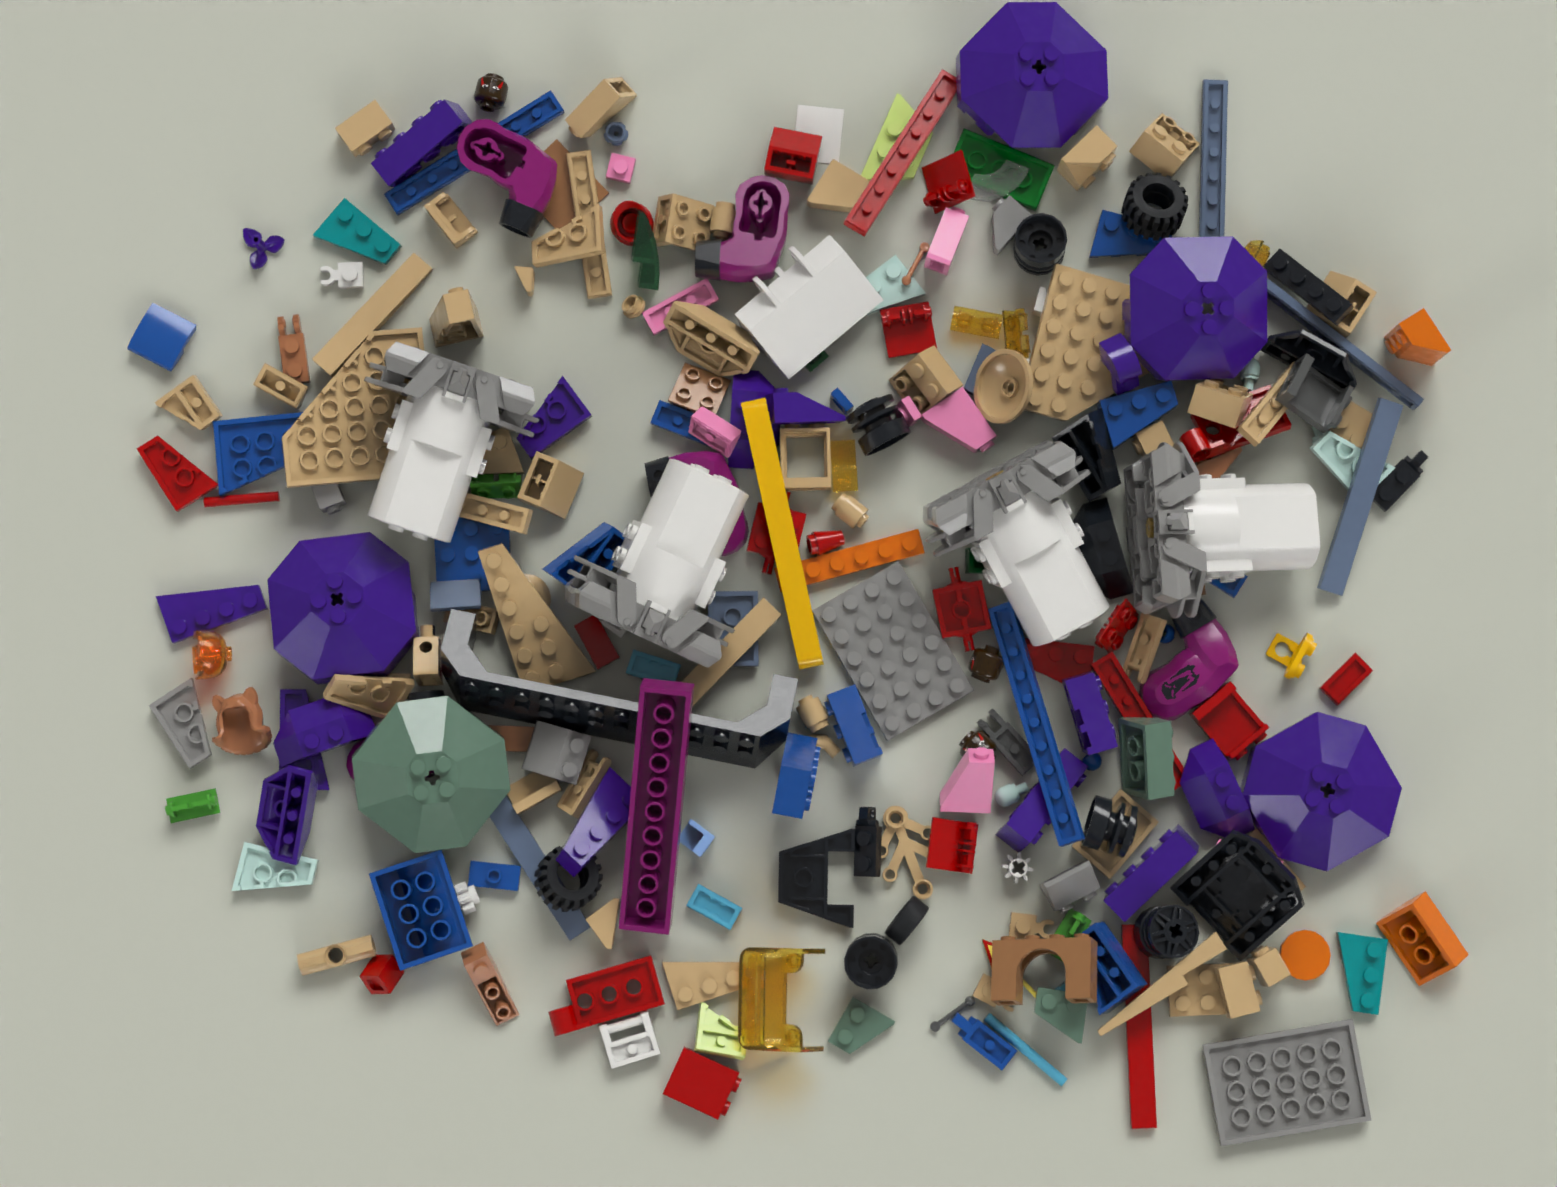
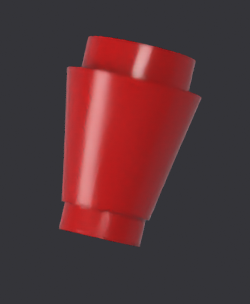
(824, 541)

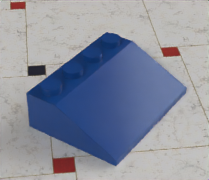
(420, 910)

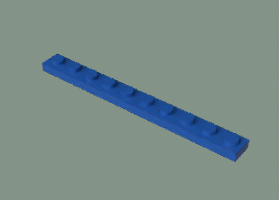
(1036, 725)

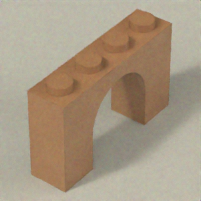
(1013, 955)

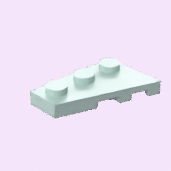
(888, 284)
(1341, 457)
(260, 871)

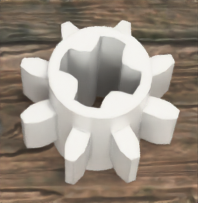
(1010, 866)
(467, 897)

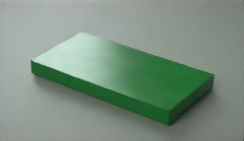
(987, 156)

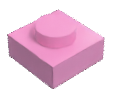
(620, 168)
(908, 410)

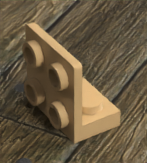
(681, 221)

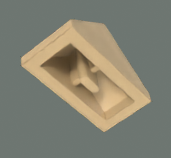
(604, 922)

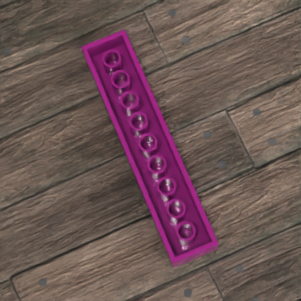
(656, 805)

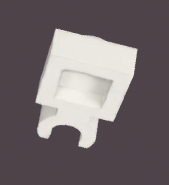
(348, 275)

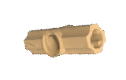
(321, 959)

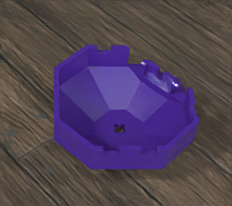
(1010, 97)
(1166, 308)
(354, 638)
(1286, 798)

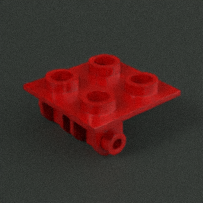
(947, 182)
(908, 329)
(1123, 619)
(952, 845)

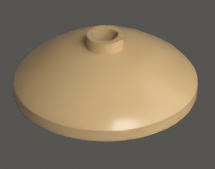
(1003, 386)

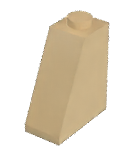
(600, 106)
(837, 189)

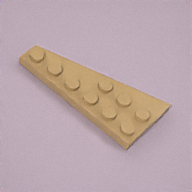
(533, 632)

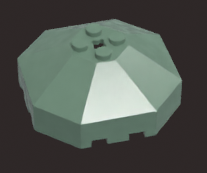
(424, 738)

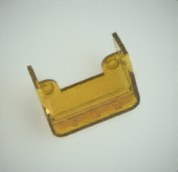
(764, 999)

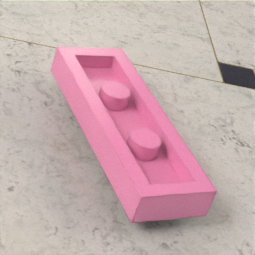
(699, 293)

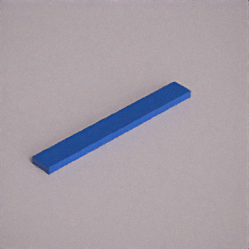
(450, 168)

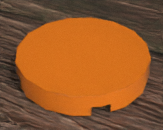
(1305, 954)

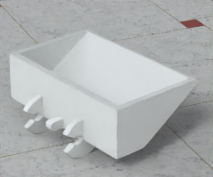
(807, 306)

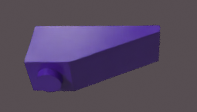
(796, 408)

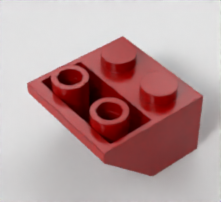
(792, 155)

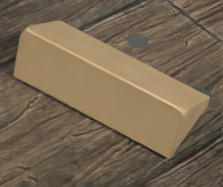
(281, 386)

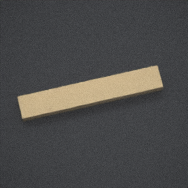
(585, 198)
(739, 642)

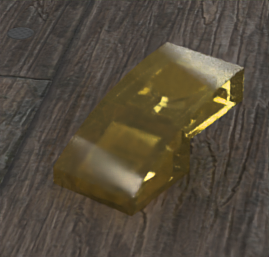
(843, 465)

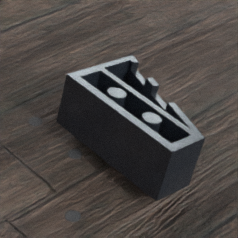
(1092, 442)

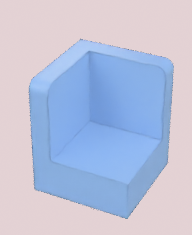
(696, 838)

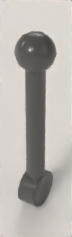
(935, 1026)

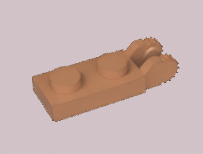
(293, 351)

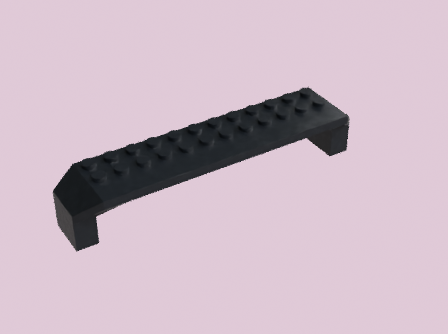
(476, 690)

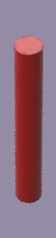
(241, 499)

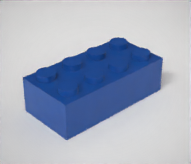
(796, 776)

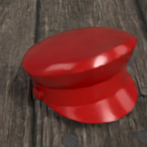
(624, 221)

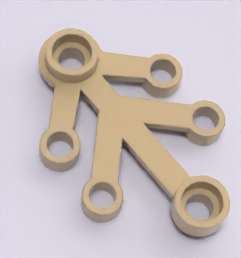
(905, 847)

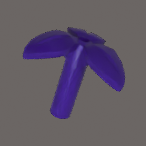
(254, 239)

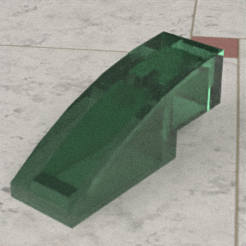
(645, 251)

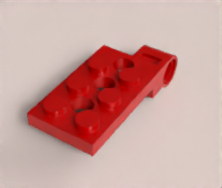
(1204, 445)
(575, 1017)

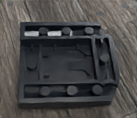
(1241, 892)

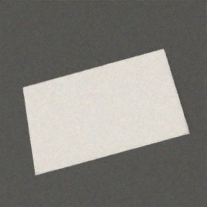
(825, 123)

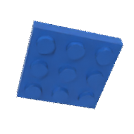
(461, 558)

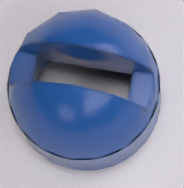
(1169, 637)
(1092, 761)

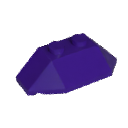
(747, 388)
(319, 729)
(1214, 791)
(287, 812)

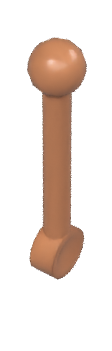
(924, 247)

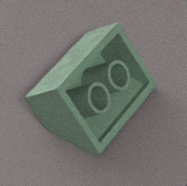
(1146, 757)

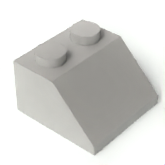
(556, 752)
(1070, 886)

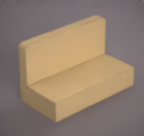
(532, 791)

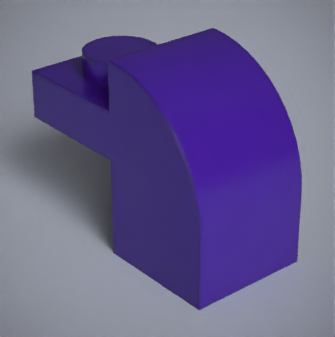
(1122, 363)

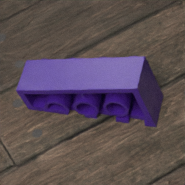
(421, 142)
(1032, 813)
(598, 824)
(1151, 873)

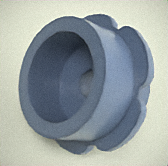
(616, 127)

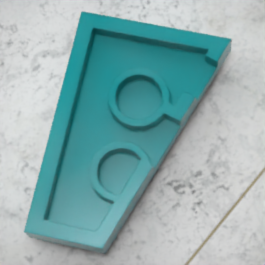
(356, 232)
(1364, 970)

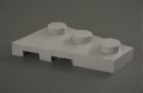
(183, 722)

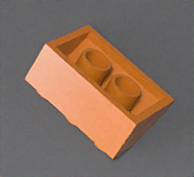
(1417, 340)
(1422, 939)

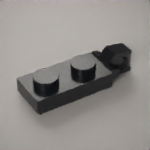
(1399, 480)
(867, 844)

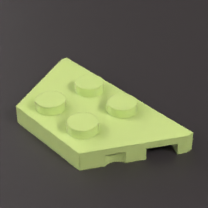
(893, 126)

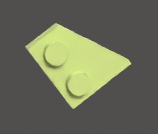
(717, 1035)

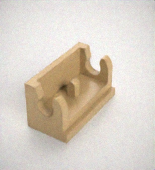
(450, 219)

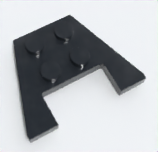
(805, 877)

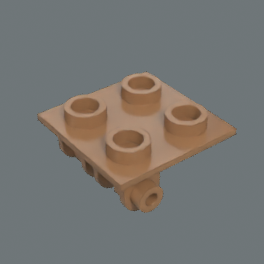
(698, 389)

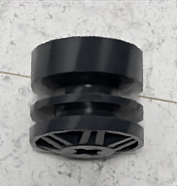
(1036, 231)
(878, 424)
(1110, 826)
(1153, 932)
(881, 971)

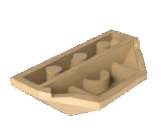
(710, 339)

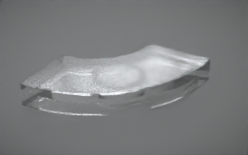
(999, 183)

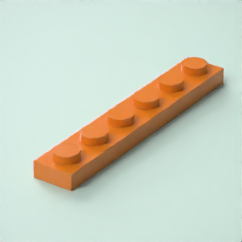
(861, 557)

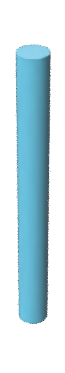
(1025, 1049)

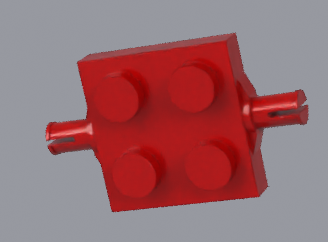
(759, 537)
(961, 609)

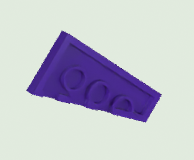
(208, 609)
(292, 699)

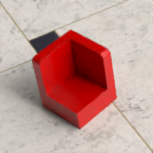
(381, 974)

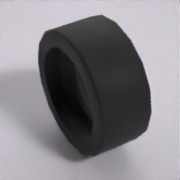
(906, 920)

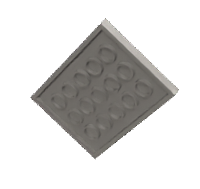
(892, 650)
(1286, 1082)

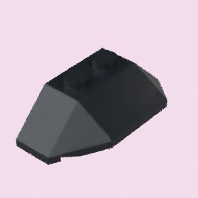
(1327, 357)
(1103, 549)

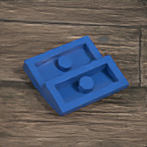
(161, 337)

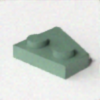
(1061, 1013)
(858, 1026)

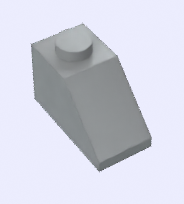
(1005, 221)

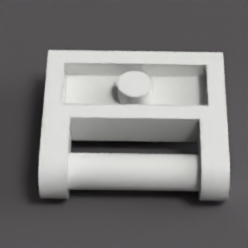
(632, 1047)

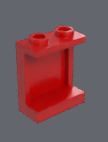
(1229, 722)
(702, 1083)

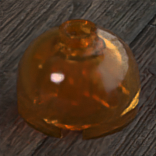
(210, 654)

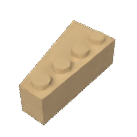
(455, 318)

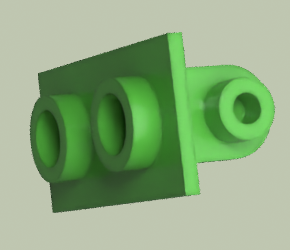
(506, 487)
(192, 805)
(1072, 924)

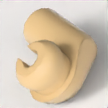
(827, 744)

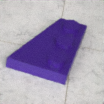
(557, 418)

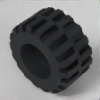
(1158, 191)
(559, 895)

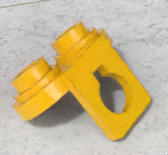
(1293, 663)

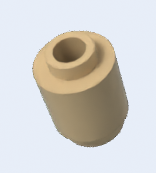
(722, 219)
(850, 511)
(812, 713)

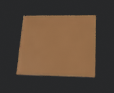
(561, 206)

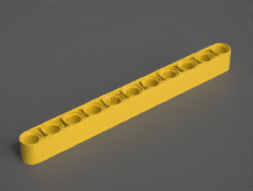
(782, 533)

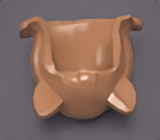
(240, 724)

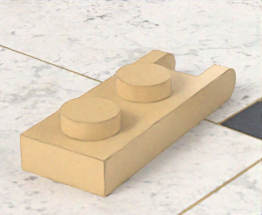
(1144, 646)
(577, 796)

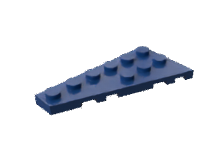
(249, 448)

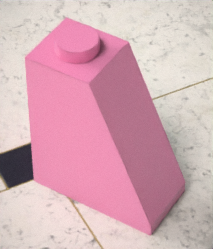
(946, 240)
(961, 421)
(970, 784)

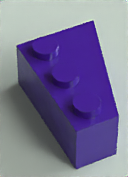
(1090, 713)

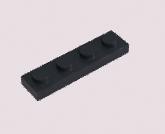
(1308, 287)

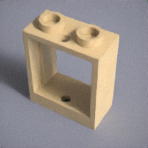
(808, 483)

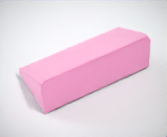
(714, 431)

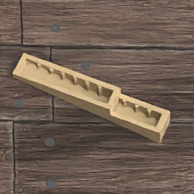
(372, 314)
(1167, 983)

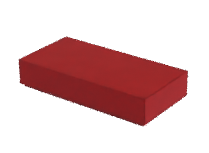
(596, 642)
(1346, 679)

